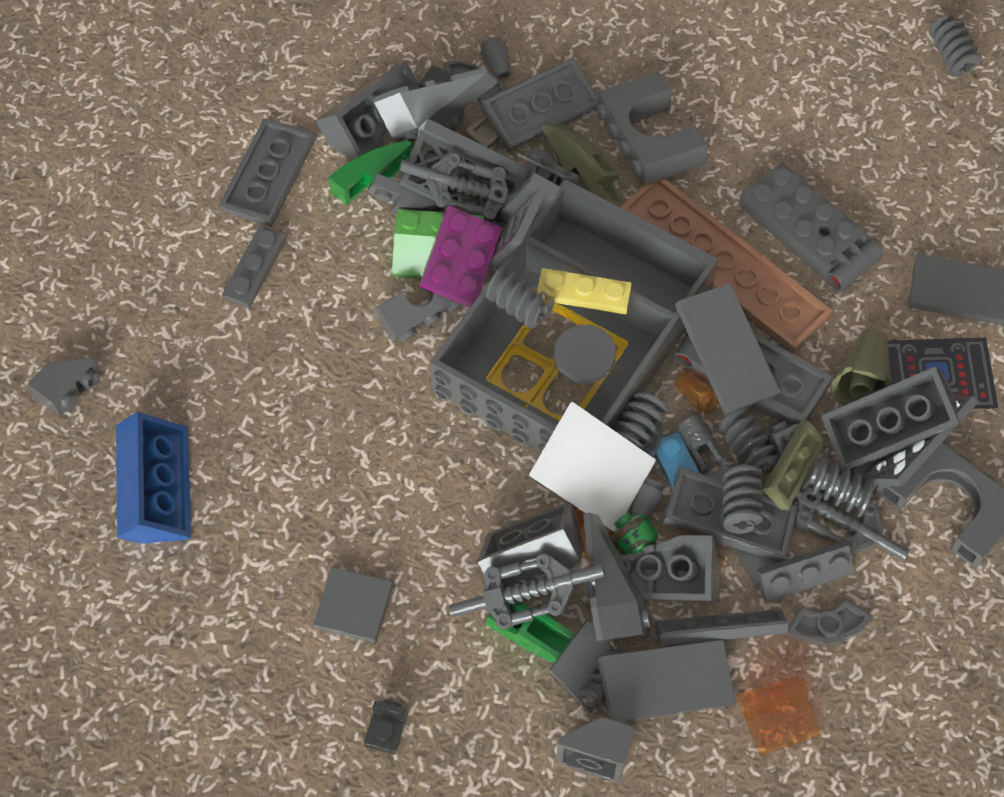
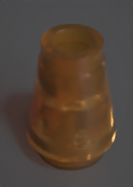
(697, 393)

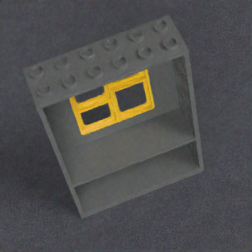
(586, 238)

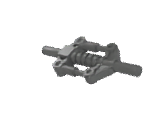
(439, 177)
(866, 533)
(497, 598)

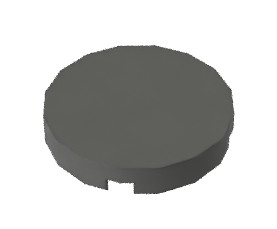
(585, 353)

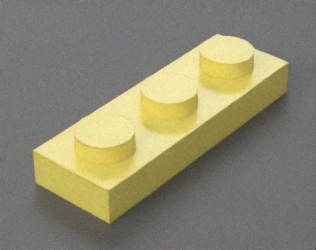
(585, 291)

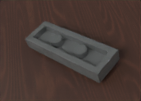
(254, 267)
(805, 571)

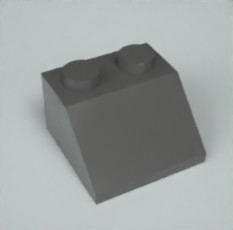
(597, 747)

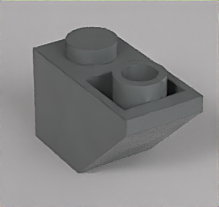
(63, 383)

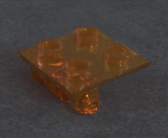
(779, 715)

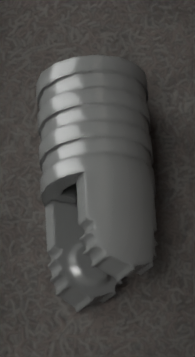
(699, 439)

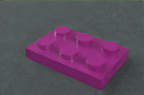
(460, 256)

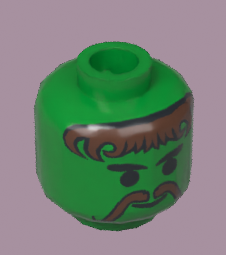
(634, 533)

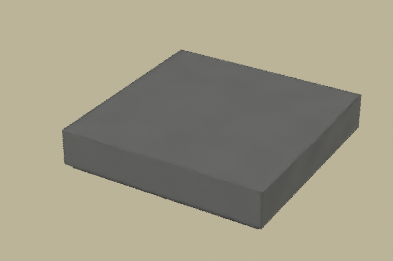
(353, 605)

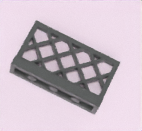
(469, 151)
(519, 213)
(909, 459)

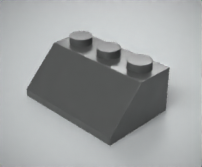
(547, 532)

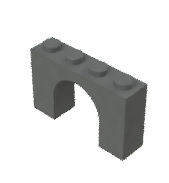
(649, 156)
(987, 497)

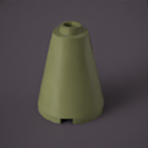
(864, 368)

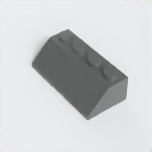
(892, 418)

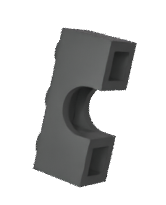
(402, 318)

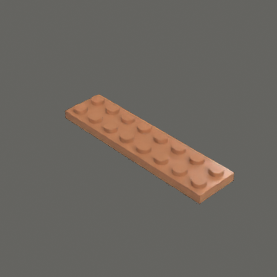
(761, 288)

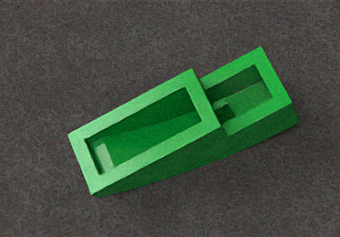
(356, 175)
(540, 636)

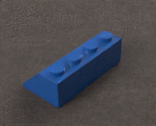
(152, 480)

